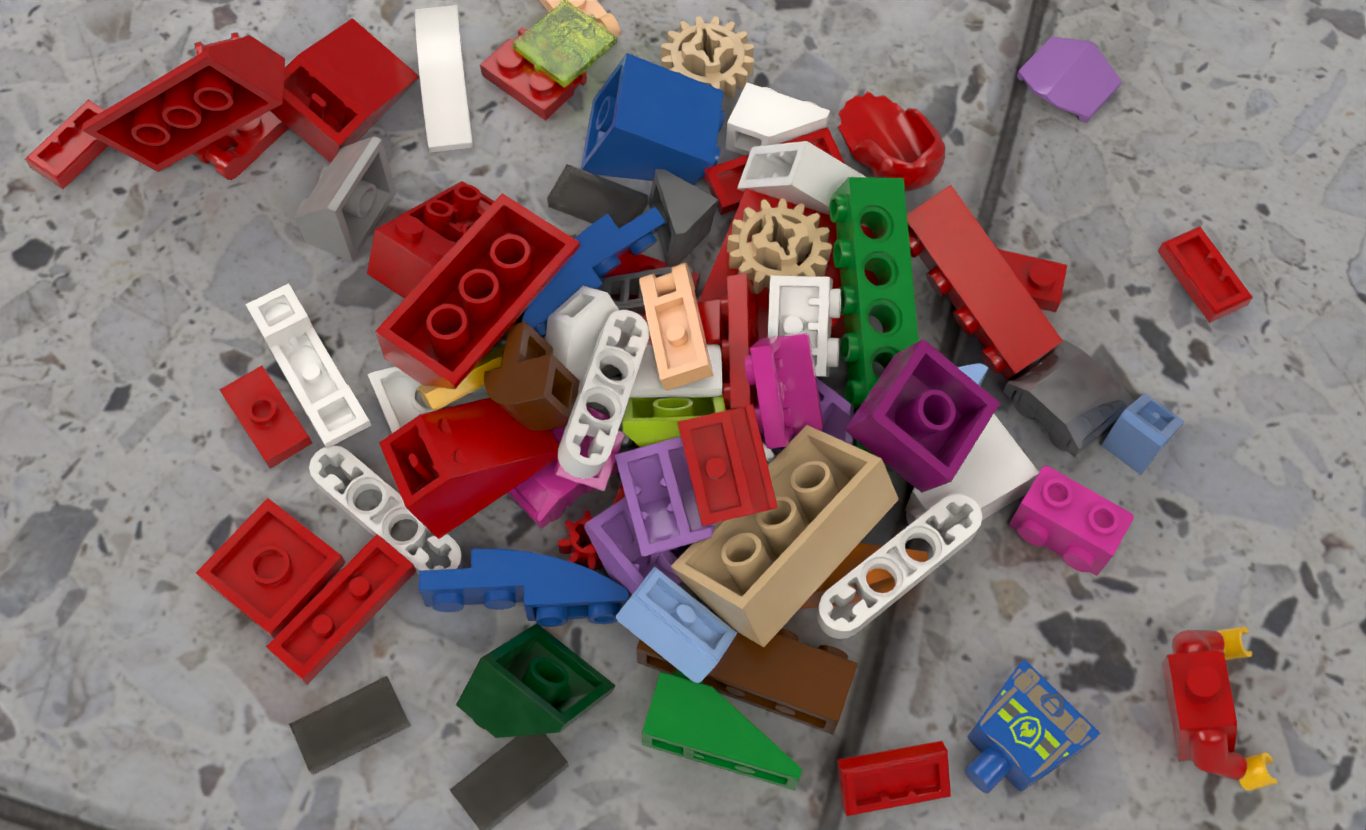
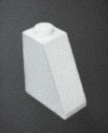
(795, 173)
(991, 475)

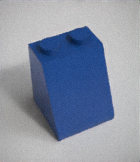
(651, 122)

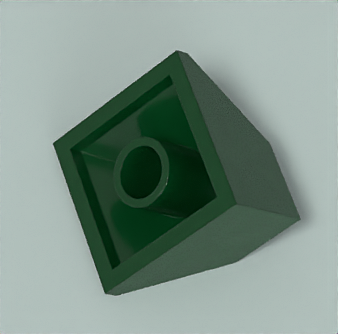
(531, 687)

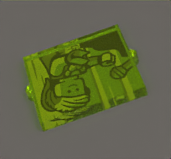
(564, 43)

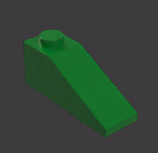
(706, 728)

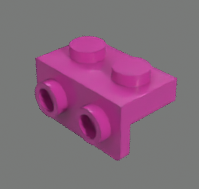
(785, 387)
(1071, 521)

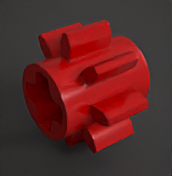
(585, 557)

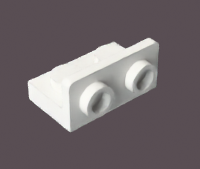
(806, 306)

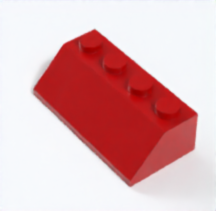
(194, 103)
(474, 294)

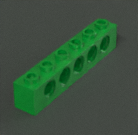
(882, 208)

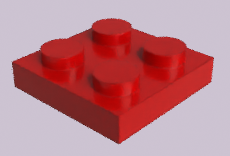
(271, 568)

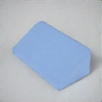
(676, 626)

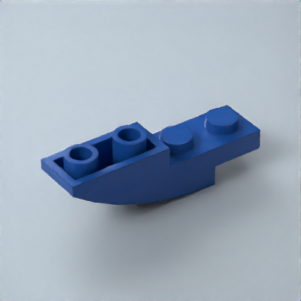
(597, 256)
(546, 584)

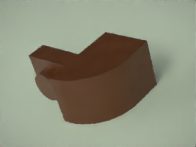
(532, 381)

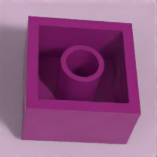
(923, 416)

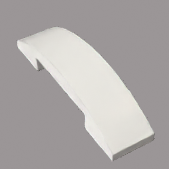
(443, 78)
(308, 366)

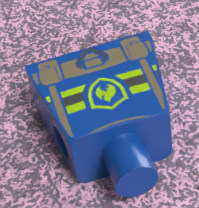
(1026, 733)

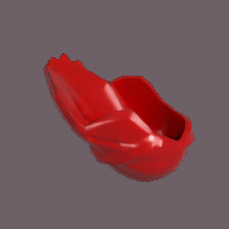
(892, 140)

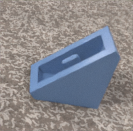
(1142, 432)

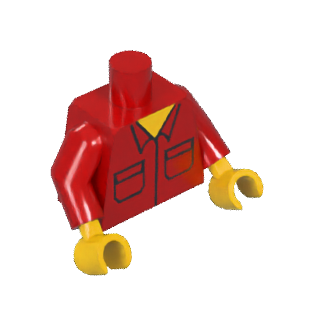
(1204, 705)

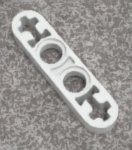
(609, 393)
(384, 516)
(896, 561)

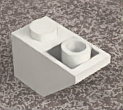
(770, 118)
(576, 327)

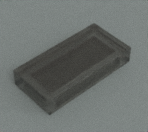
(593, 197)
(349, 725)
(508, 779)

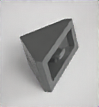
(686, 214)

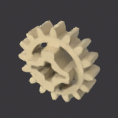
(710, 54)
(780, 245)

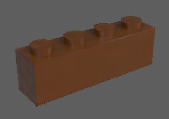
(780, 678)

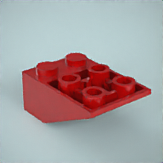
(341, 88)
(418, 239)
(463, 461)

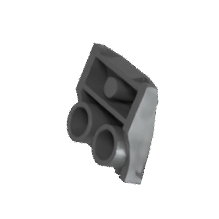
(1069, 397)

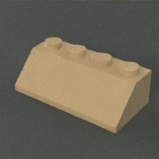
(772, 561)

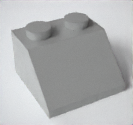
(348, 199)

